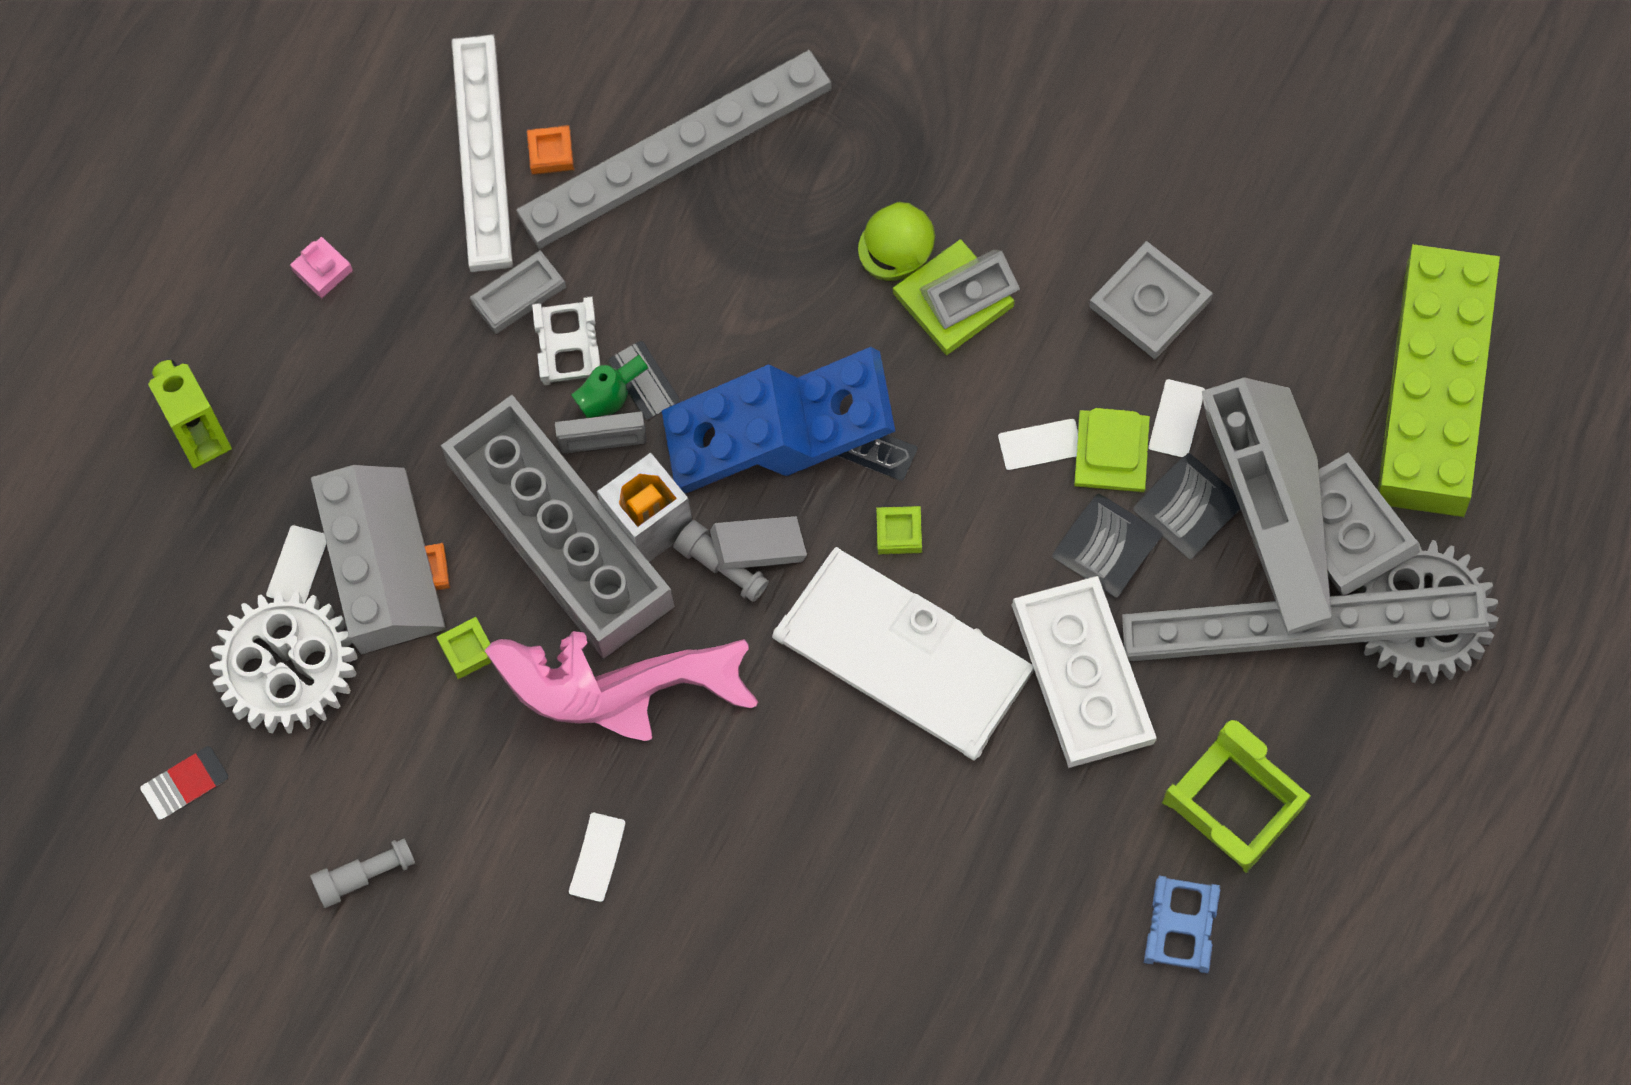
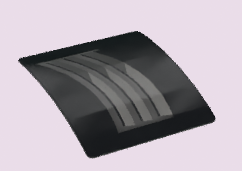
(1188, 505)
(1107, 544)

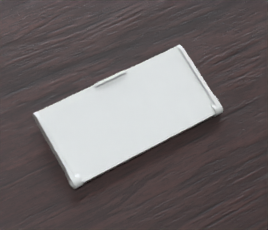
(904, 652)

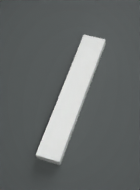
(482, 153)

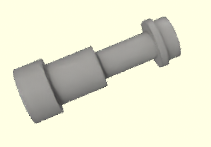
(696, 543)
(355, 875)

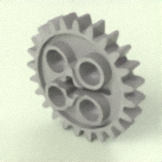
(1434, 654)

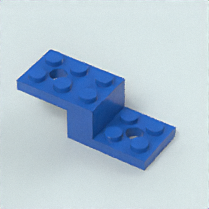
(778, 420)

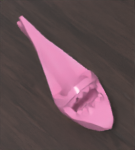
(620, 696)

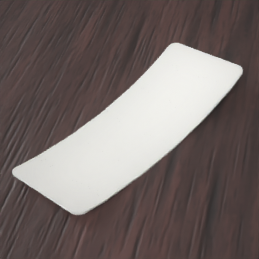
(597, 857)

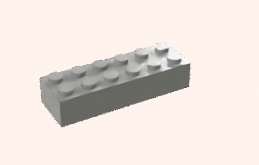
(558, 526)

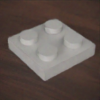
(1150, 300)

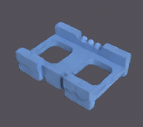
(1167, 921)

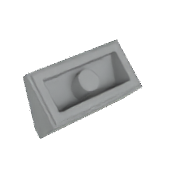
(970, 288)

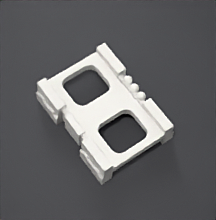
(552, 344)

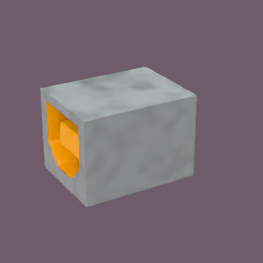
(647, 506)

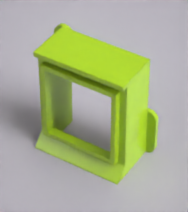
(1249, 754)

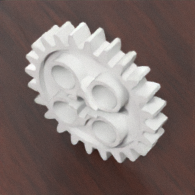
(256, 691)

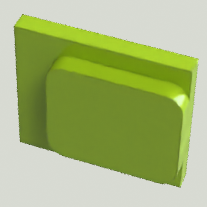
(1112, 450)

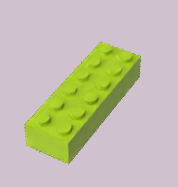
(1438, 380)

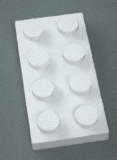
(1083, 671)

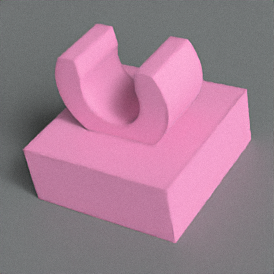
(321, 267)

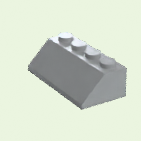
(377, 555)

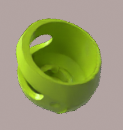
(897, 237)

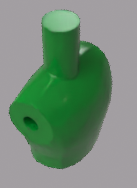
(606, 388)

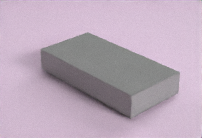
(516, 291)
(601, 432)
(758, 542)

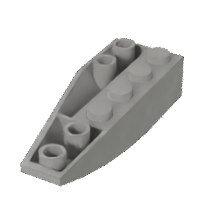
(1277, 491)

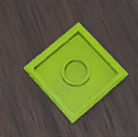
(911, 298)

